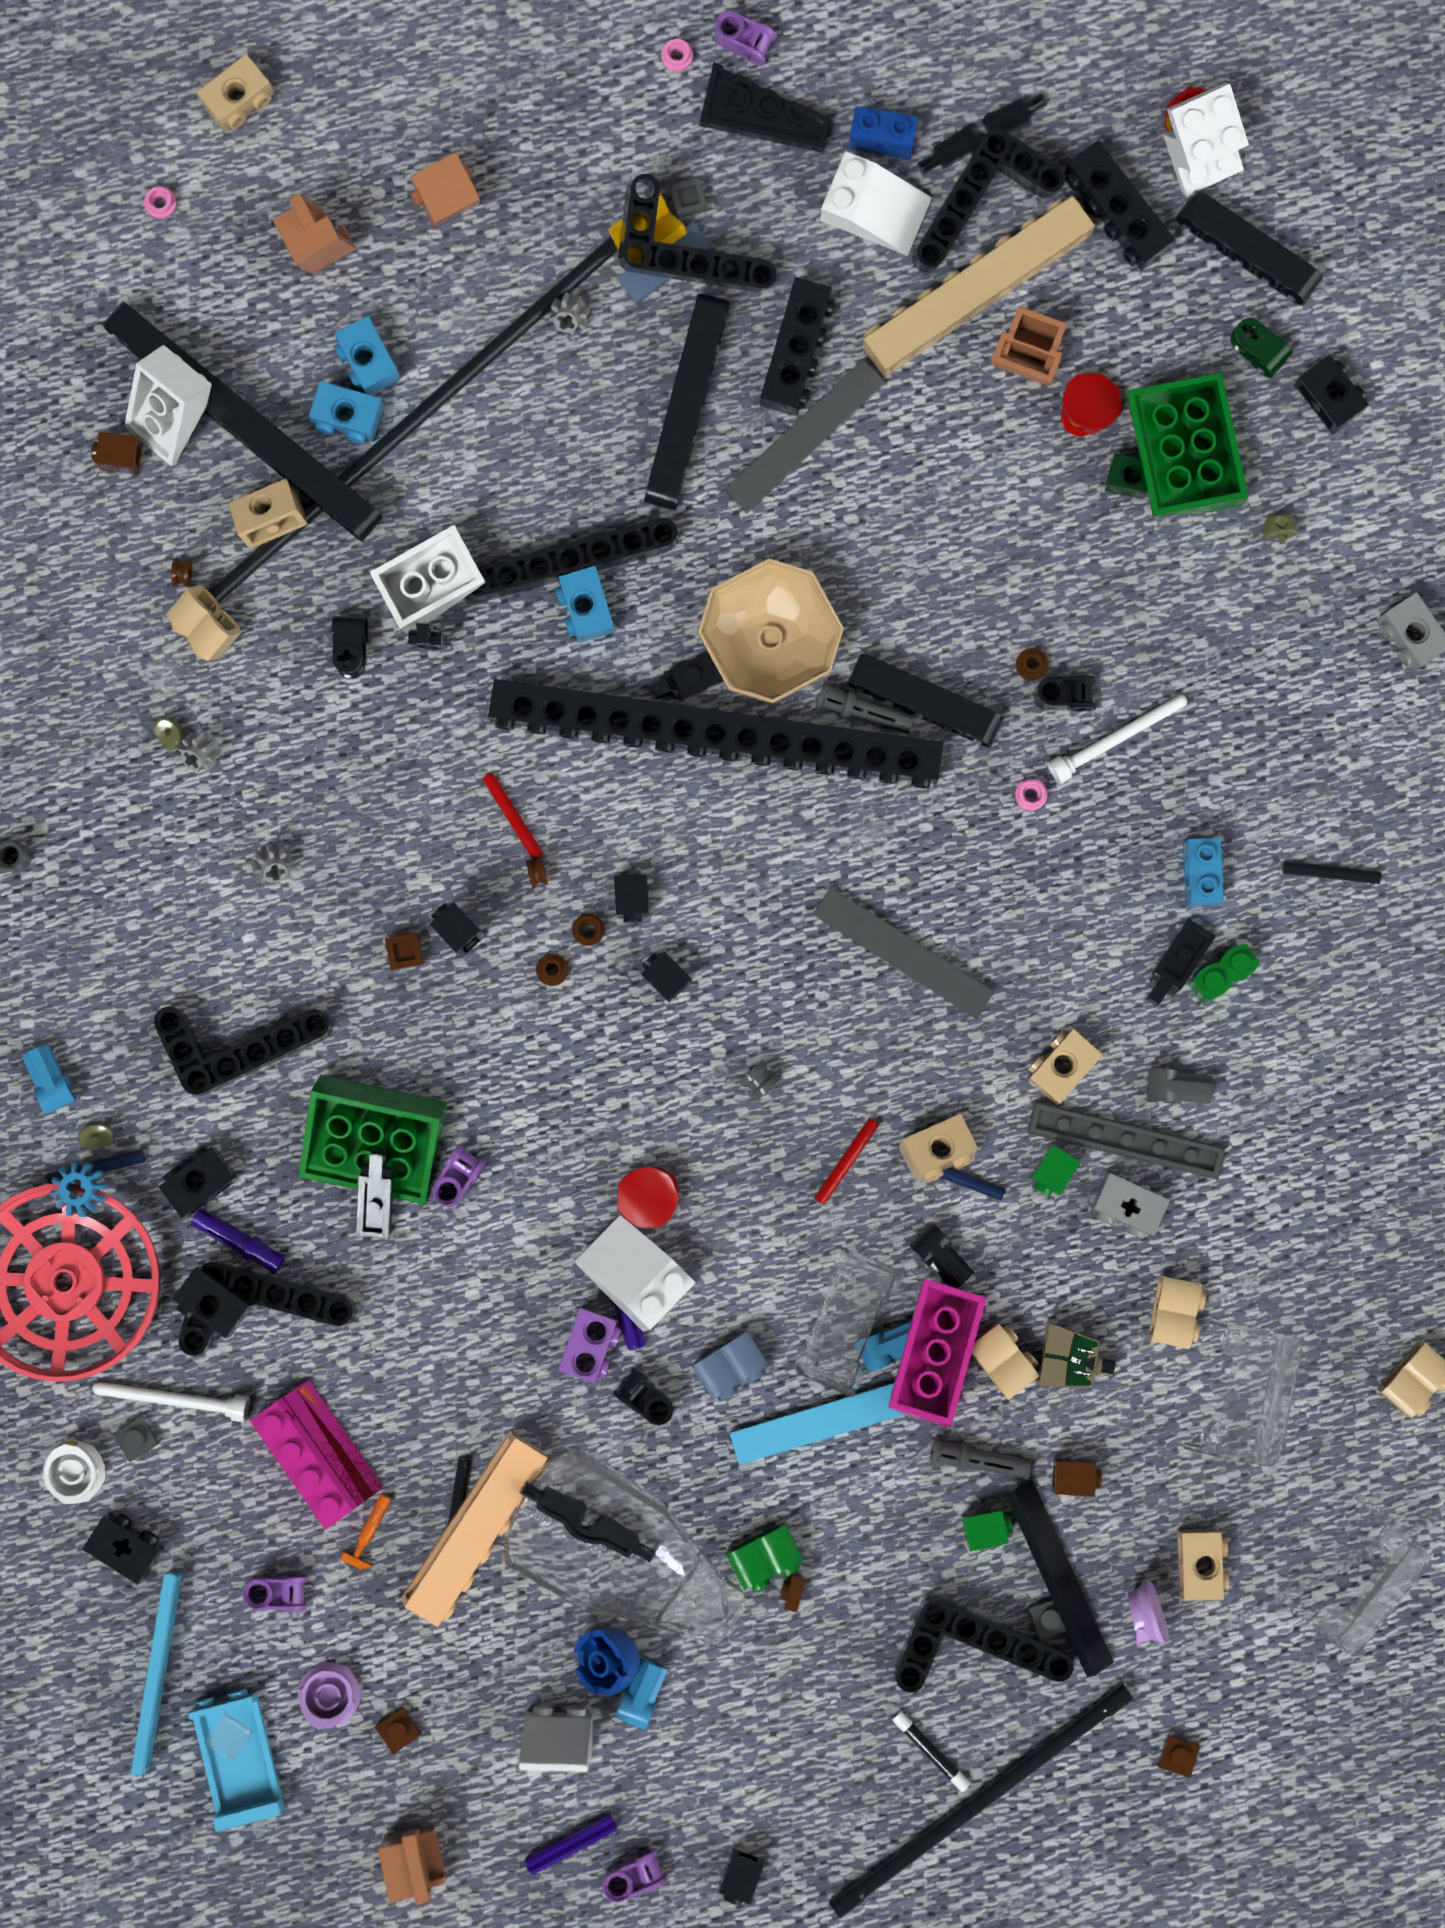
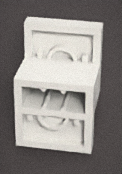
(1205, 138)

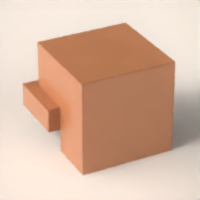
(444, 190)
(311, 235)
(1030, 346)
(412, 1865)

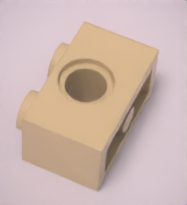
(239, 77)
(267, 513)
(1081, 1057)
(952, 1135)
(1192, 1546)

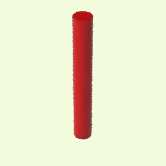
(512, 816)
(846, 1161)

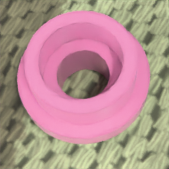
(680, 46)
(160, 193)
(1035, 785)

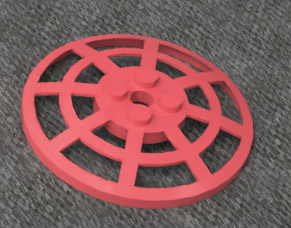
(86, 1290)

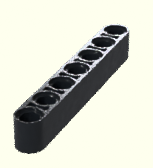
(686, 401)
(583, 550)

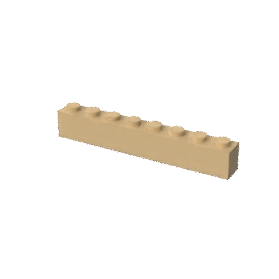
(977, 286)

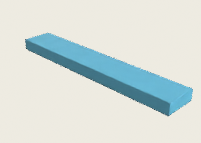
(813, 1424)
(156, 1672)

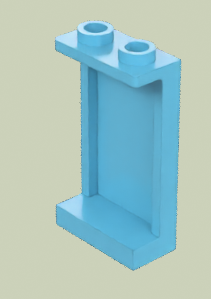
(248, 1785)

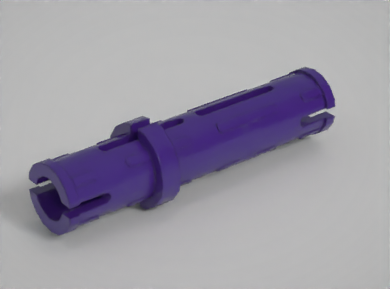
(248, 1246)

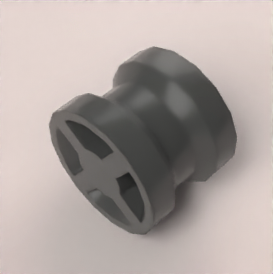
(760, 1080)

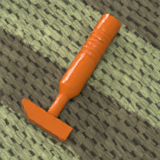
(367, 1533)

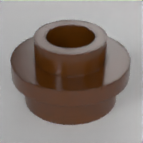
(1031, 674)
(585, 919)
(561, 975)

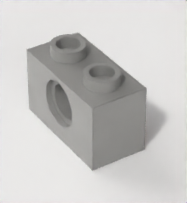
(1414, 614)

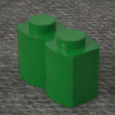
(1228, 969)
(764, 1557)

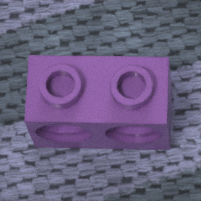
(581, 1342)

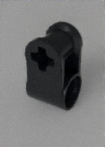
(349, 639)
(1072, 692)
(643, 1397)

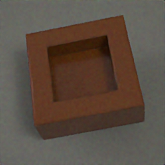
(404, 951)
(792, 1591)
(398, 1730)
(1178, 1755)

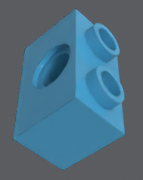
(363, 338)
(333, 399)
(579, 586)
(1203, 872)

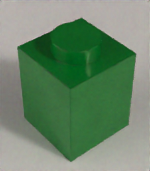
(1054, 1171)
(986, 1529)

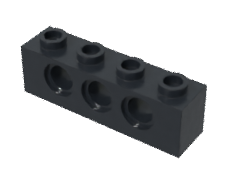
(1098, 163)
(804, 297)

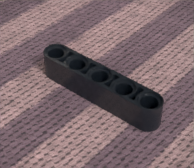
(1249, 246)
(925, 698)

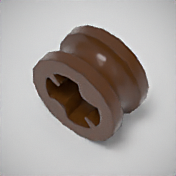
(181, 572)
(536, 872)

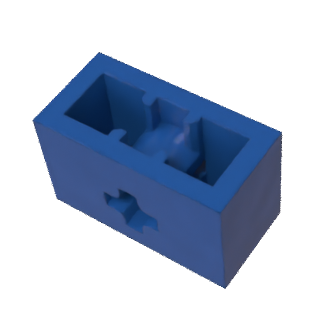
(882, 132)

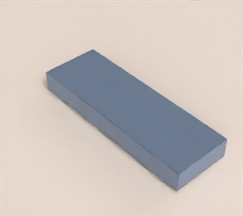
(641, 286)

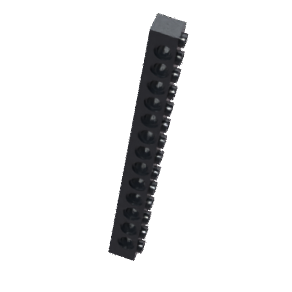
(508, 694)

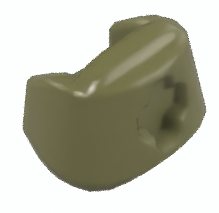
(1279, 527)
(168, 732)
(95, 1135)

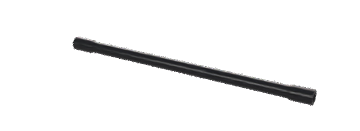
(857, 1893)

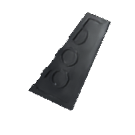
(760, 113)

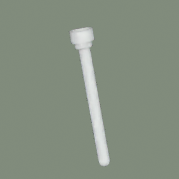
(1064, 767)
(234, 1407)

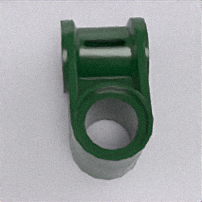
(1262, 348)

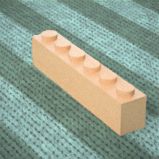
(473, 1530)

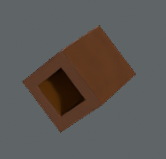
(117, 453)
(1075, 1477)

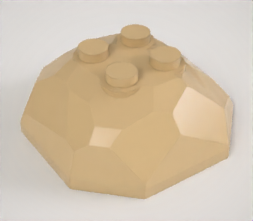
(770, 631)

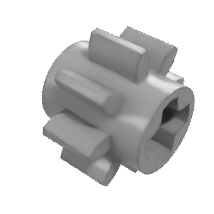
(569, 313)
(199, 751)
(272, 863)

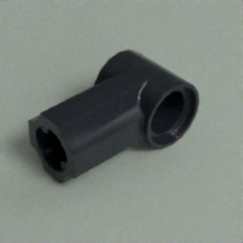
(938, 1253)

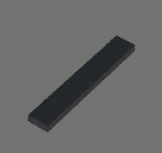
(1059, 1578)

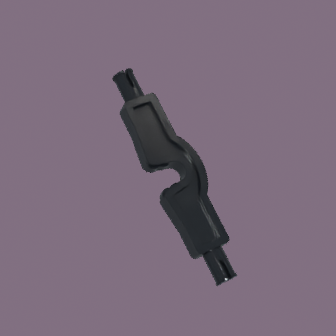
(966, 140)
(602, 1531)

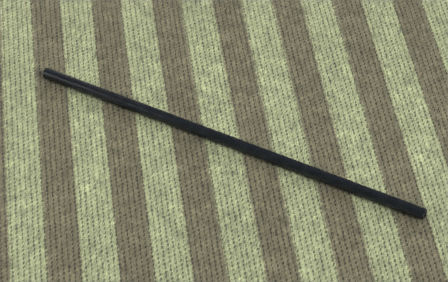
(426, 409)

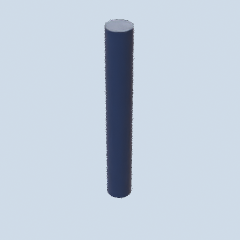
(109, 1164)
(973, 1183)

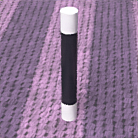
(931, 1751)

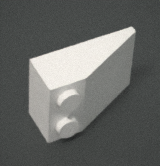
(874, 204)
(166, 403)
(428, 579)
(634, 1273)
(557, 1740)

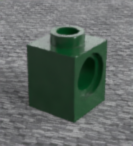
(1116, 481)

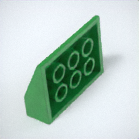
(1188, 446)
(353, 1118)

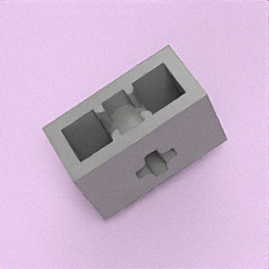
(1148, 1204)

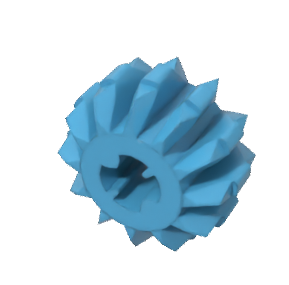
(68, 1195)

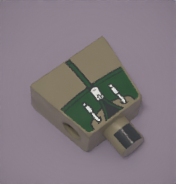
(1071, 1359)

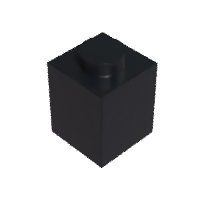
(631, 897)
(665, 976)
(740, 1877)

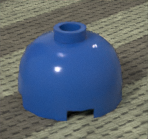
(607, 1660)

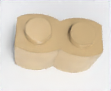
(203, 623)
(1176, 1312)
(1004, 1361)
(1415, 1380)

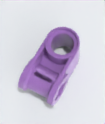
(747, 37)
(458, 1174)
(279, 1593)
(636, 1876)

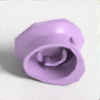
(1147, 1614)
(325, 1689)

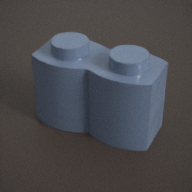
(731, 1365)

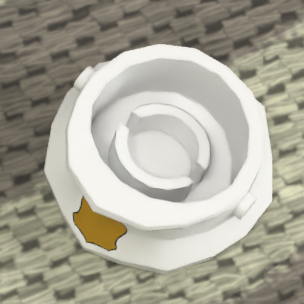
(71, 1480)

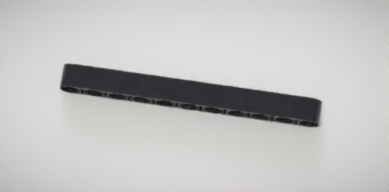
(255, 430)

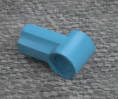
(51, 1085)
(885, 1347)
(639, 1699)

